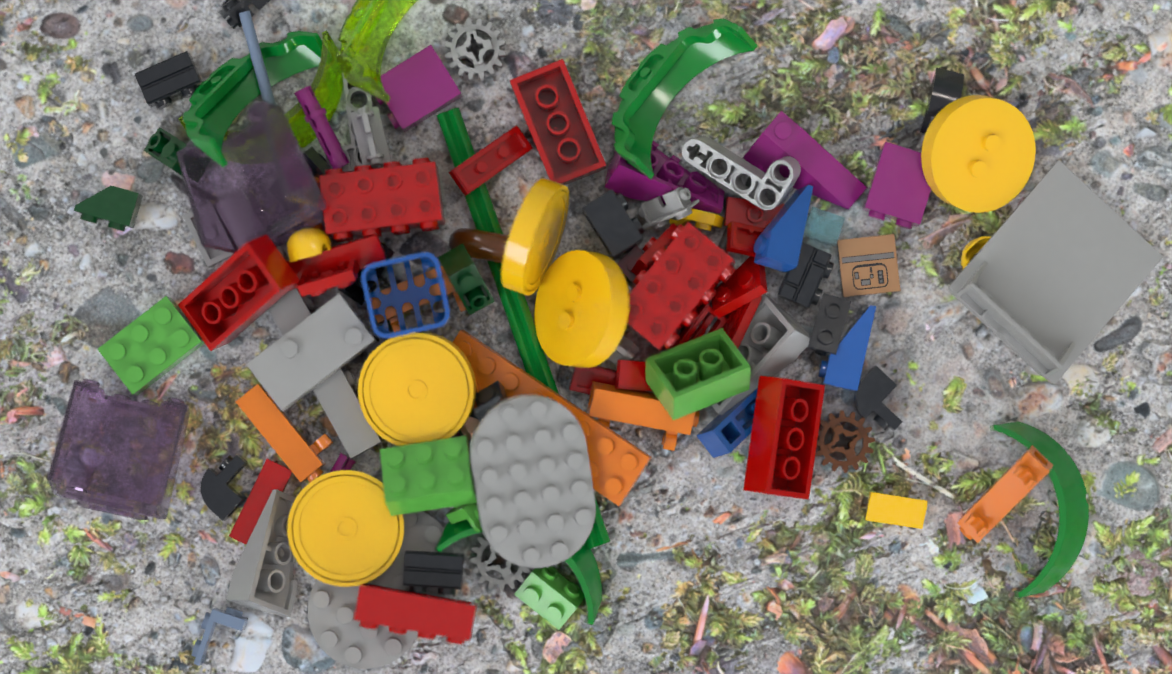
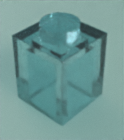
(823, 226)

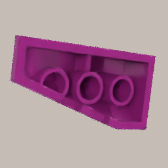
(818, 167)
(667, 177)

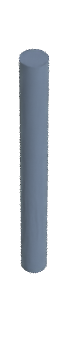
(256, 57)

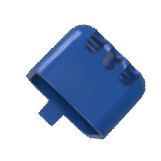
(412, 295)

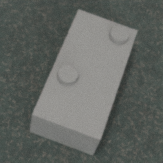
(311, 352)

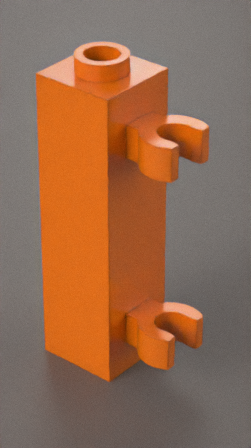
(419, 281)
(639, 409)
(283, 435)
(1004, 494)

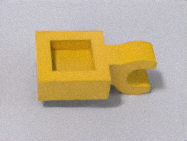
(702, 219)

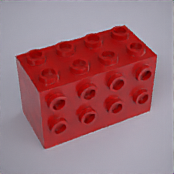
(382, 199)
(677, 286)

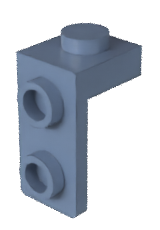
(230, 618)

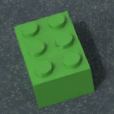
(151, 345)
(697, 374)
(427, 475)

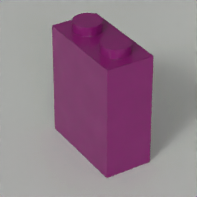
(418, 89)
(898, 187)

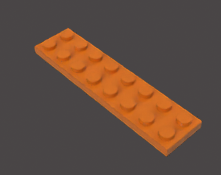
(612, 459)

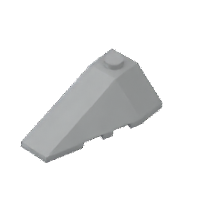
(768, 346)
(266, 567)

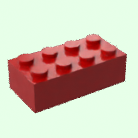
(558, 123)
(238, 292)
(784, 437)
(415, 612)

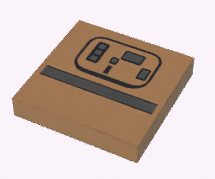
(868, 265)

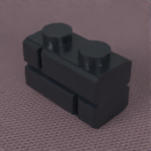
(169, 80)
(802, 283)
(433, 570)

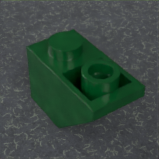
(164, 148)
(112, 205)
(466, 279)

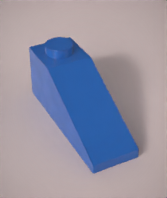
(782, 239)
(846, 366)
(730, 429)

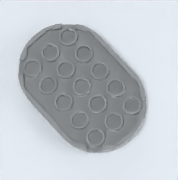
(532, 481)
(333, 607)

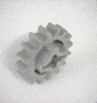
(462, 51)
(506, 572)

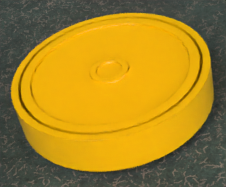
(978, 153)
(535, 236)
(581, 309)
(417, 389)
(344, 529)

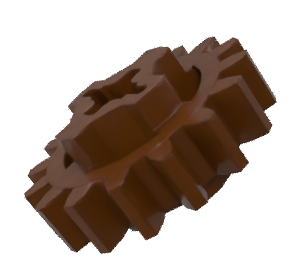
(849, 454)

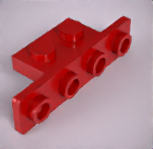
(336, 266)

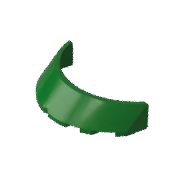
(661, 79)
(235, 86)
(1071, 502)
(581, 563)

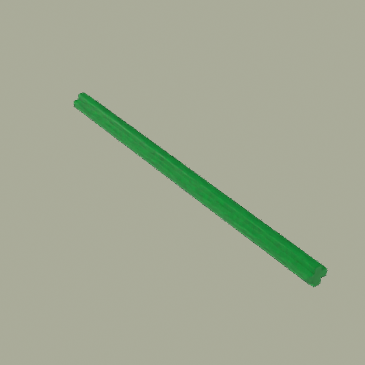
(513, 302)

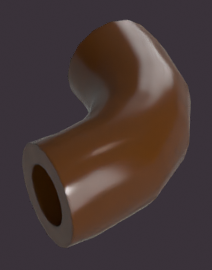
(480, 243)

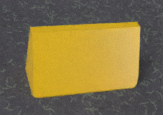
(896, 510)

